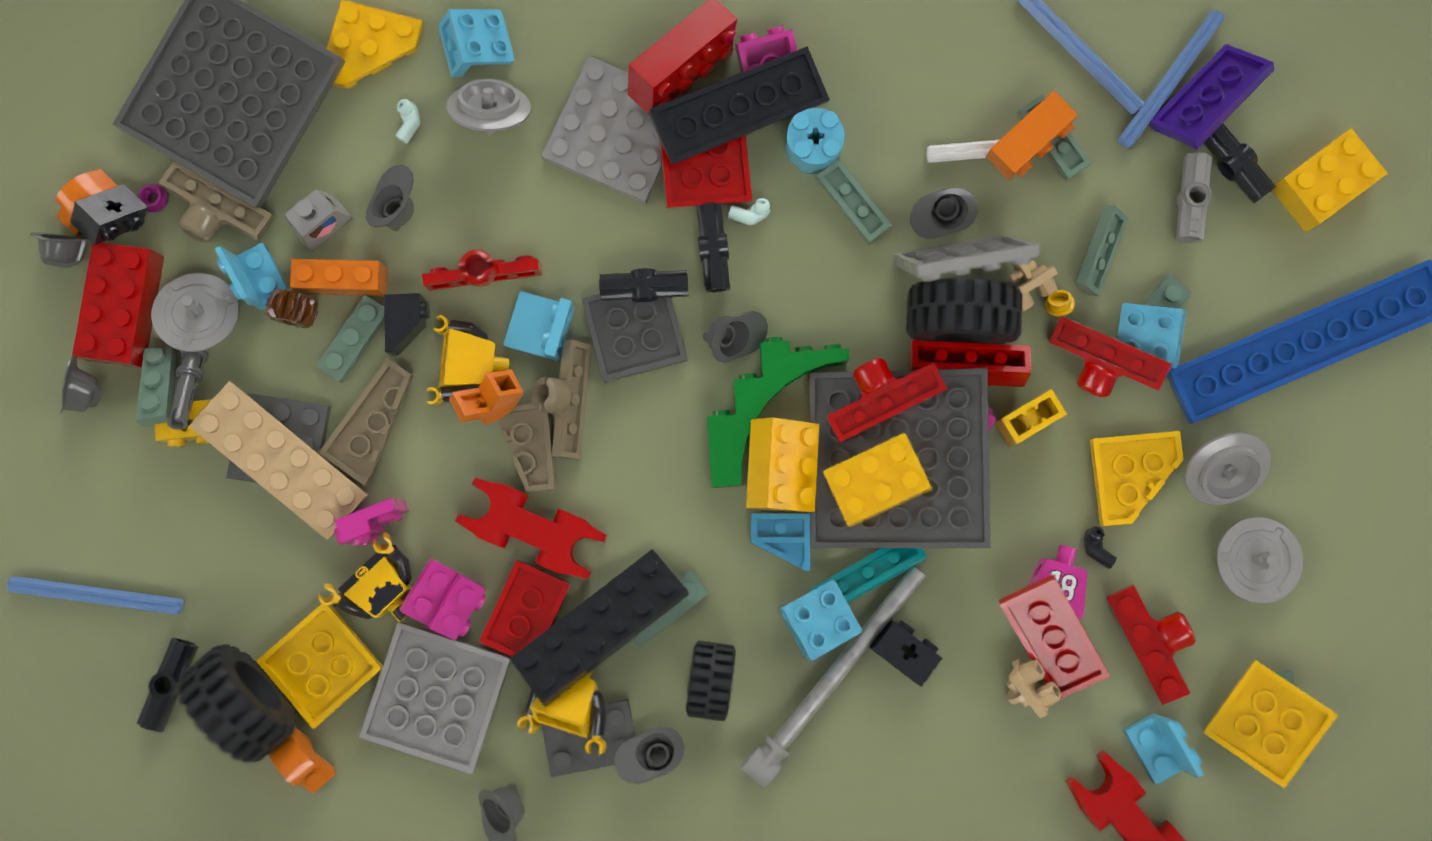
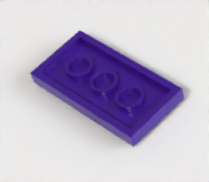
(1212, 96)

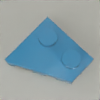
(784, 536)

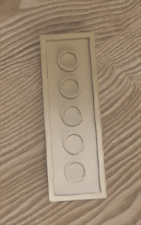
(278, 459)

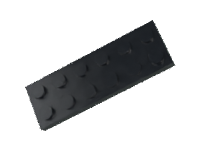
(738, 106)
(599, 627)

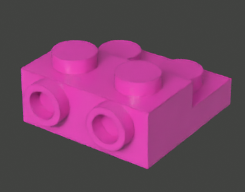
(757, 51)
(367, 524)
(444, 599)

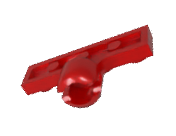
(480, 270)
(1107, 359)
(883, 396)
(1154, 642)

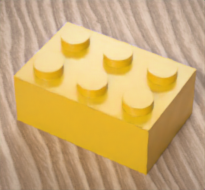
(1328, 180)
(782, 465)
(877, 480)

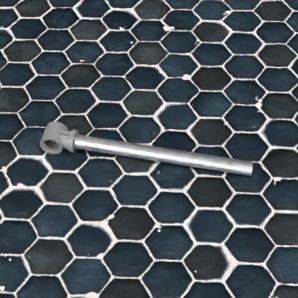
(765, 761)

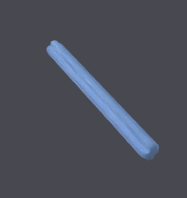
(1084, 55)
(1171, 79)
(95, 595)

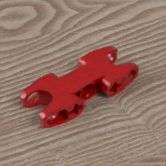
(509, 518)
(1116, 805)

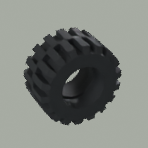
(710, 680)

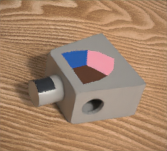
(317, 218)

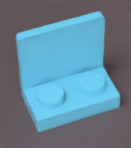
(474, 39)
(252, 274)
(539, 325)
(1153, 330)
(820, 620)
(1162, 748)

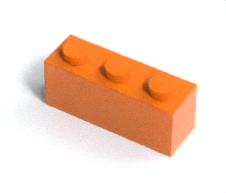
(1032, 136)
(338, 277)

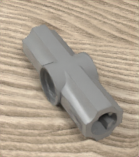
(1196, 181)

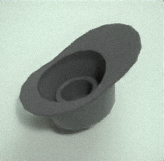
(391, 199)
(943, 213)
(60, 249)
(736, 335)
(79, 389)
(649, 755)
(501, 812)

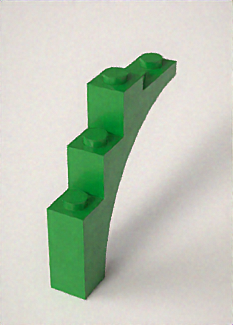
(751, 395)

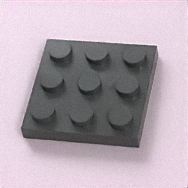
(633, 336)
(304, 419)

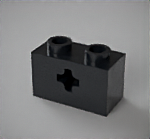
(108, 214)
(922, 662)

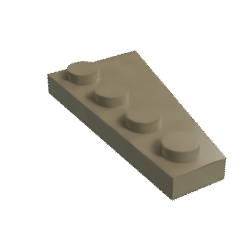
(366, 427)

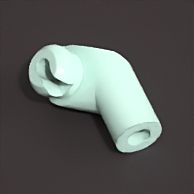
(410, 119)
(753, 214)

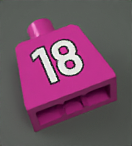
(1071, 578)

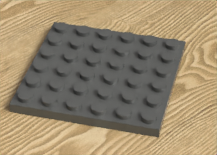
(229, 95)
(951, 446)

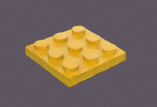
(320, 664)
(1269, 723)

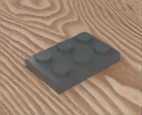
(567, 751)

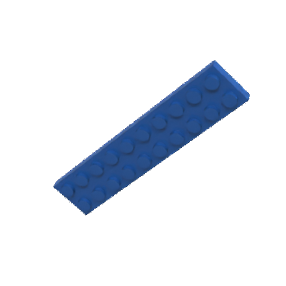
(1304, 343)

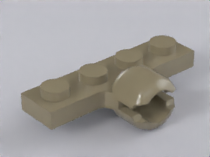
(212, 206)
(566, 398)

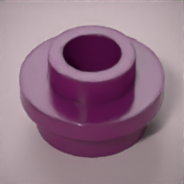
(148, 191)

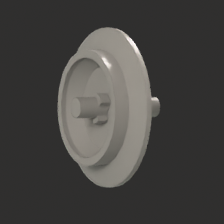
(488, 106)
(195, 312)
(1228, 468)
(1259, 560)

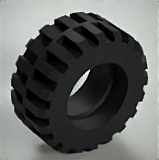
(964, 311)
(236, 704)

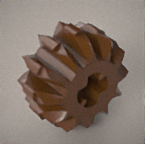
(291, 308)

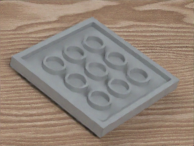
(606, 134)
(962, 256)
(435, 697)

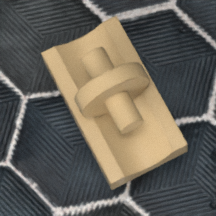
(1027, 280)
(1028, 691)

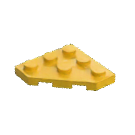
(370, 40)
(1132, 472)

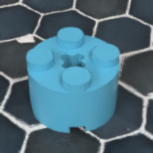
(823, 127)

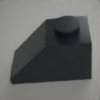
(404, 320)

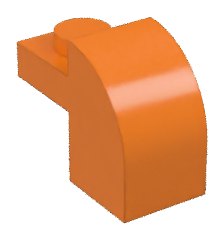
(80, 188)
(491, 401)
(300, 764)

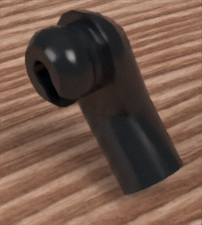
(1094, 547)

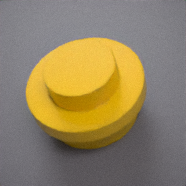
(1060, 303)

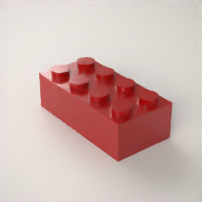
(682, 56)
(117, 304)

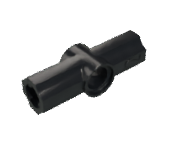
(1239, 163)
(713, 247)
(643, 285)
(159, 700)

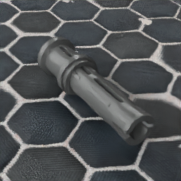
(188, 377)

